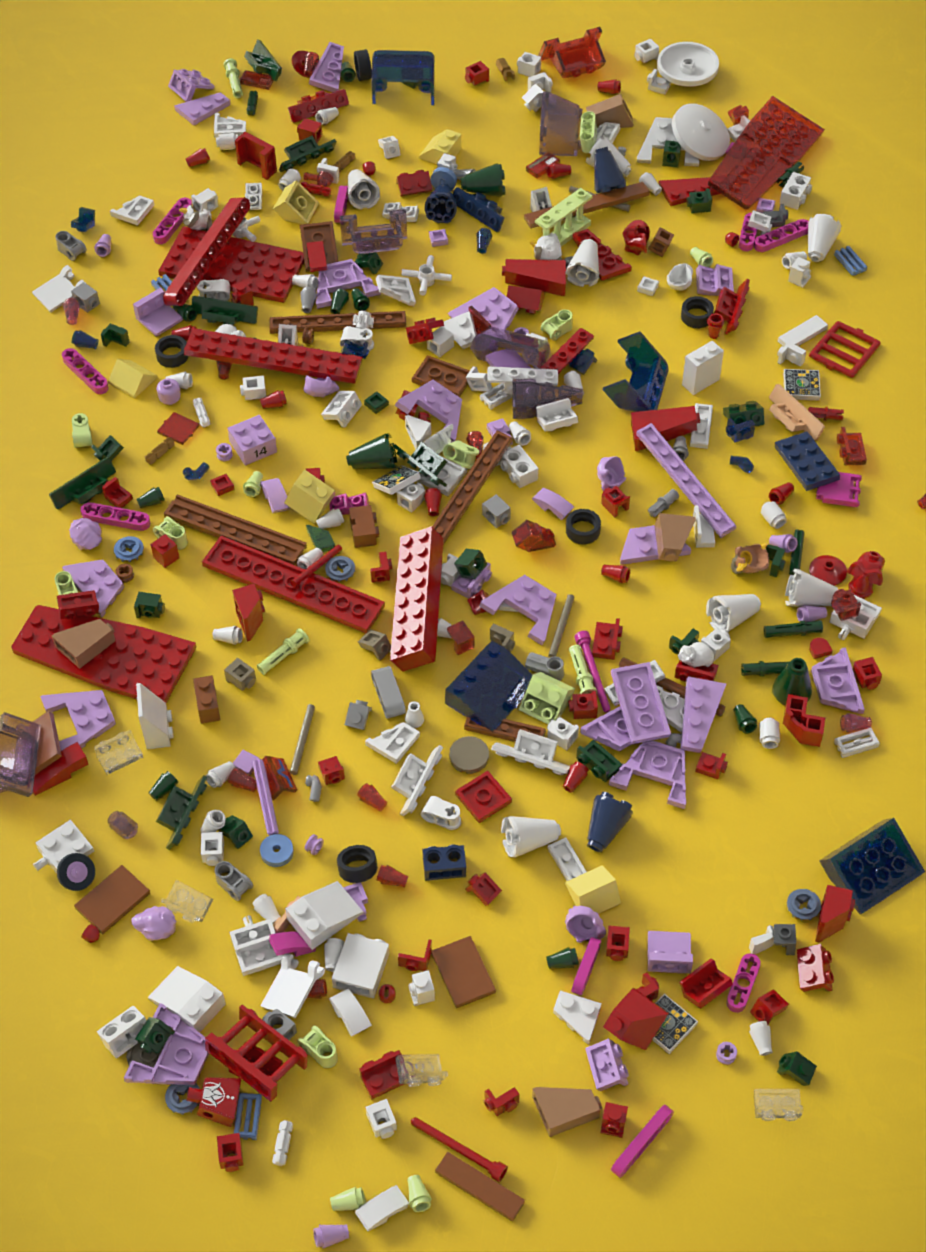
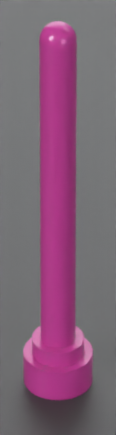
(583, 639)

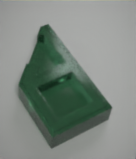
(320, 538)

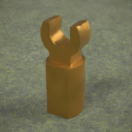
(505, 69)

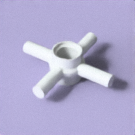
(242, 231)
(426, 275)

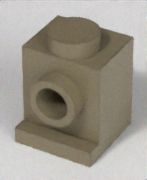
(240, 674)

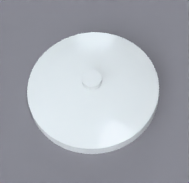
(688, 64)
(700, 132)

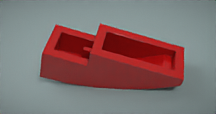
(59, 771)

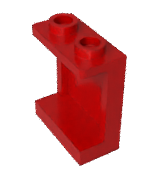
(257, 153)

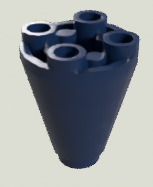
(606, 172)
(441, 205)
(607, 820)

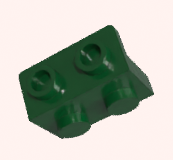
(745, 412)
(598, 760)

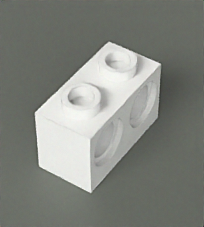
(796, 190)
(519, 466)
(121, 1032)

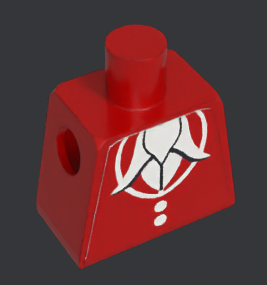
(217, 1099)

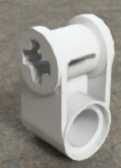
(215, 289)
(357, 336)
(440, 812)

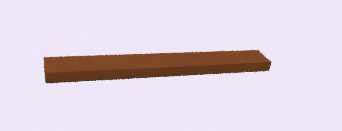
(599, 201)
(338, 322)
(472, 484)

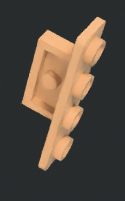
(793, 413)

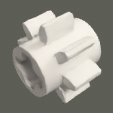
(363, 320)

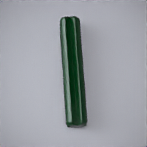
(797, 553)

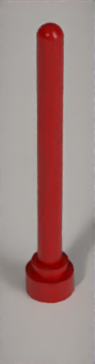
(495, 1169)

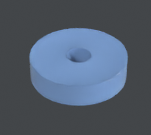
(443, 173)
(273, 842)

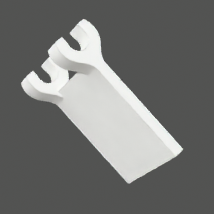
(56, 290)
(291, 986)

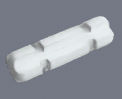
(201, 412)
(282, 1143)

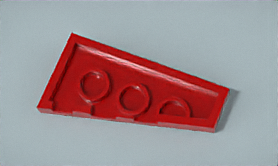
(678, 190)
(609, 263)

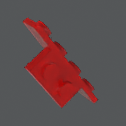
(311, 105)
(730, 305)
(569, 350)

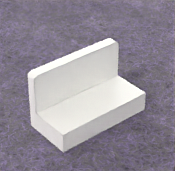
(702, 530)

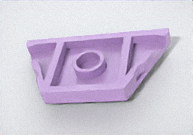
(642, 546)
(97, 577)
(837, 683)
(609, 730)

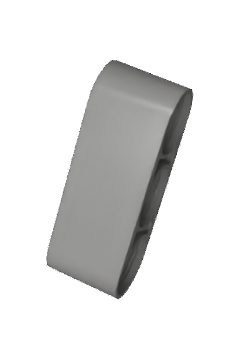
(388, 692)

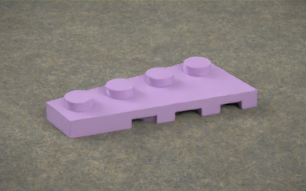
(328, 69)
(699, 711)

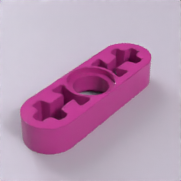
(341, 203)
(747, 236)
(586, 966)
(744, 991)

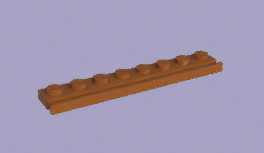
(240, 530)

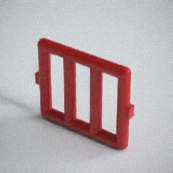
(858, 363)

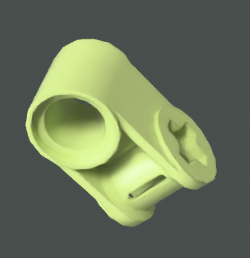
(559, 324)
(81, 431)
(463, 454)
(173, 531)
(68, 587)
(317, 1044)

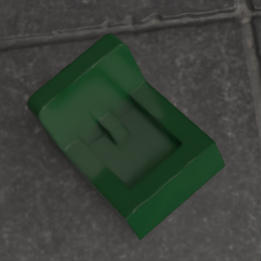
(369, 260)
(115, 334)
(109, 448)
(776, 554)
(676, 644)
(236, 831)
(797, 1067)

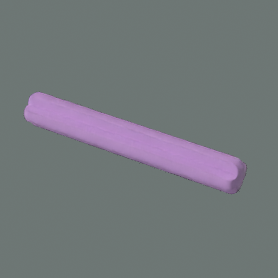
(265, 797)

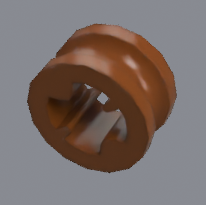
(308, 335)
(125, 568)

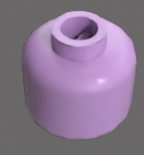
(168, 391)

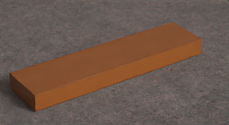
(506, 730)
(480, 1186)

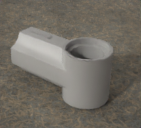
(545, 665)

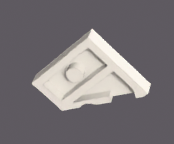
(228, 126)
(608, 130)
(134, 210)
(397, 288)
(462, 328)
(394, 742)

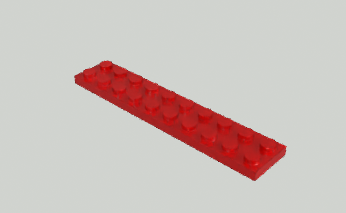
(273, 355)
(275, 575)

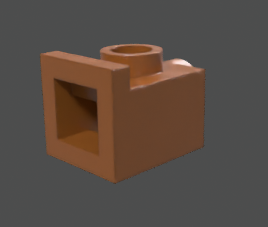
(661, 242)

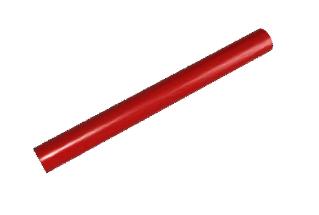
(316, 565)

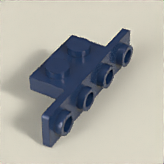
(480, 208)

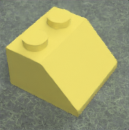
(445, 142)
(296, 204)
(309, 496)

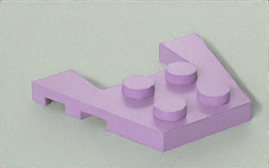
(342, 276)
(492, 306)
(436, 401)
(527, 598)
(88, 712)
(656, 763)
(180, 1058)

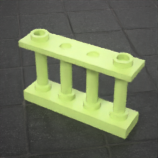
(564, 210)

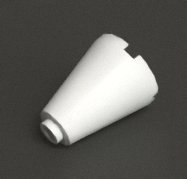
(622, 162)
(362, 190)
(821, 235)
(584, 264)
(808, 590)
(731, 610)
(528, 834)

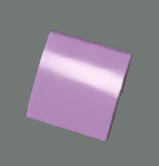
(712, 281)
(505, 358)

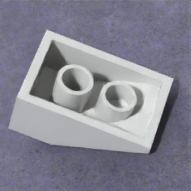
(154, 719)
(322, 913)
(189, 998)

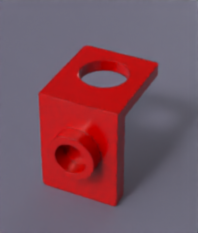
(416, 963)

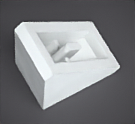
(540, 199)
(288, 334)
(417, 429)

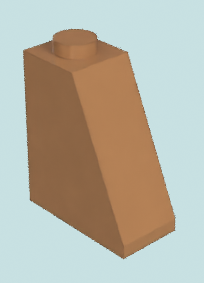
(612, 111)
(672, 534)
(84, 641)
(565, 1107)

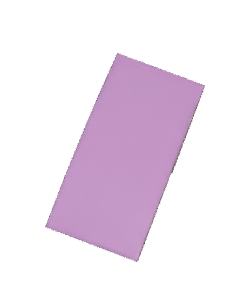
(275, 494)
(557, 504)

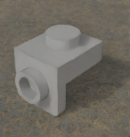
(357, 714)

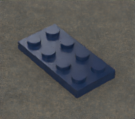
(807, 461)

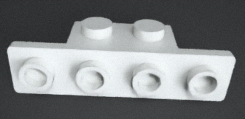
(506, 374)
(533, 749)
(413, 776)

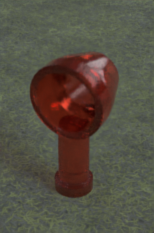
(323, 178)

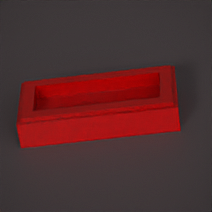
(316, 256)

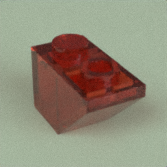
(533, 537)

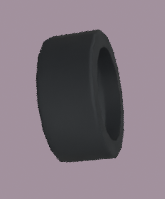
(362, 65)
(698, 303)
(169, 342)
(583, 515)
(361, 873)

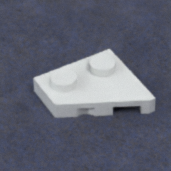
(578, 1013)

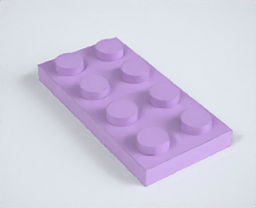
(640, 703)

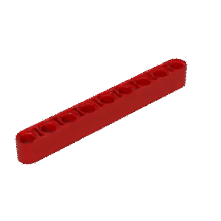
(206, 252)

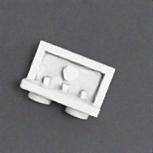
(556, 415)

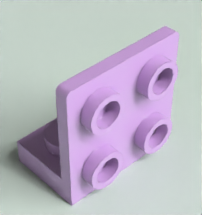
(185, 82)
(155, 314)
(669, 952)

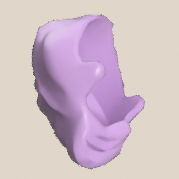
(320, 387)
(611, 472)
(85, 533)
(155, 923)
(584, 924)

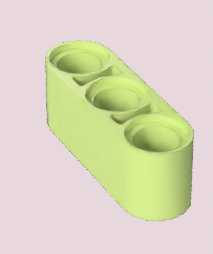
(588, 131)

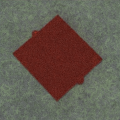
(178, 428)

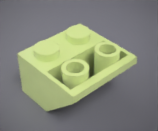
(546, 698)

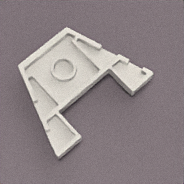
(660, 132)

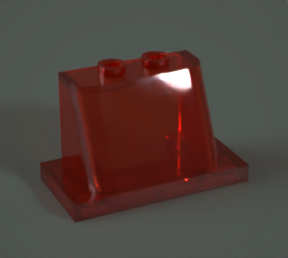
(575, 56)

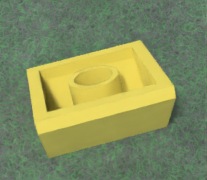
(131, 377)
(594, 890)

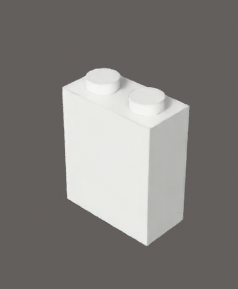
(702, 367)
(360, 965)

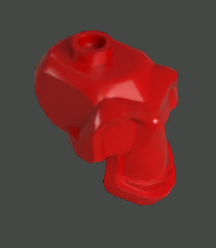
(636, 237)
(866, 572)

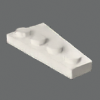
(673, 708)

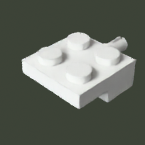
(860, 624)
(59, 843)
(253, 946)

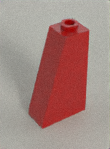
(536, 274)
(668, 422)

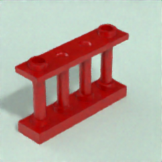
(251, 1071)

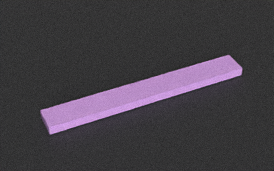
(686, 480)

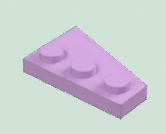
(202, 108)

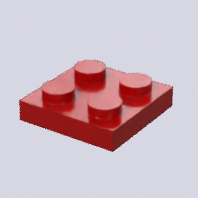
(483, 796)

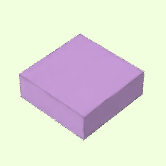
(765, 205)
(438, 237)
(245, 761)

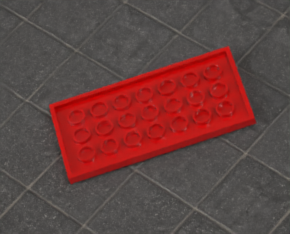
(262, 266)

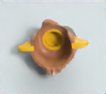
(750, 559)

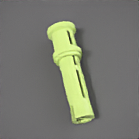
(232, 74)
(289, 646)
(584, 679)

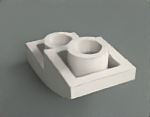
(254, 194)
(411, 211)
(350, 1011)
(381, 1208)

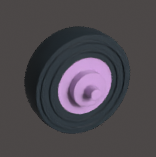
(75, 871)

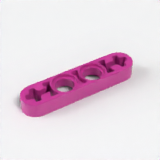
(162, 233)
(765, 242)
(82, 372)
(116, 513)
(642, 1141)

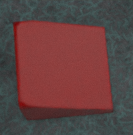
(475, 601)

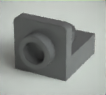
(778, 217)
(786, 936)

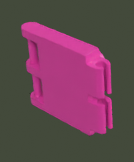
(841, 491)

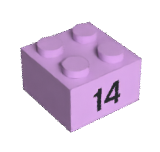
(252, 440)

